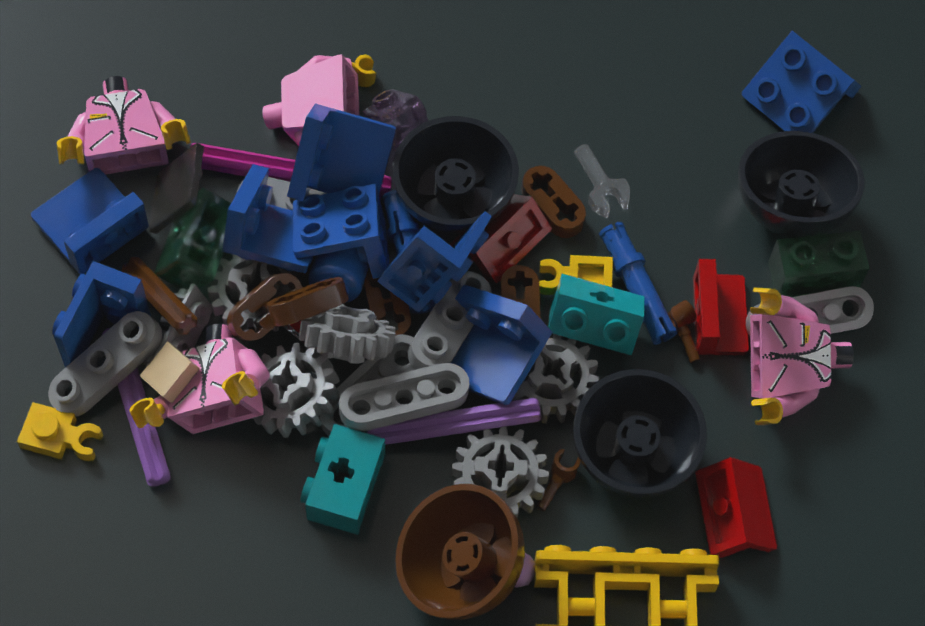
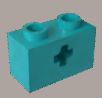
(596, 314)
(343, 503)

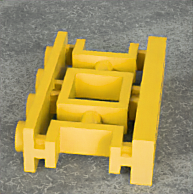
(626, 572)

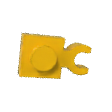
(590, 268)
(53, 431)

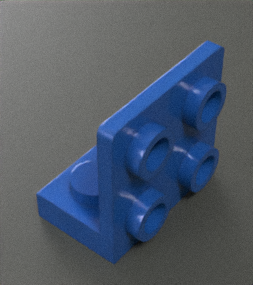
(798, 86)
(340, 152)
(91, 219)
(340, 223)
(260, 229)
(428, 264)
(96, 295)
(500, 344)

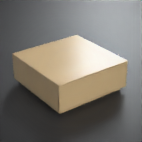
(169, 372)

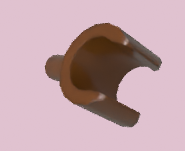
(682, 316)
(559, 476)

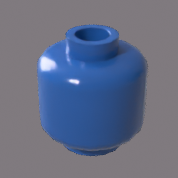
(340, 264)

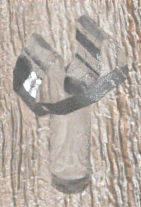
(602, 184)

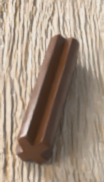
(162, 297)

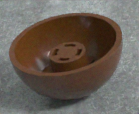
(460, 552)

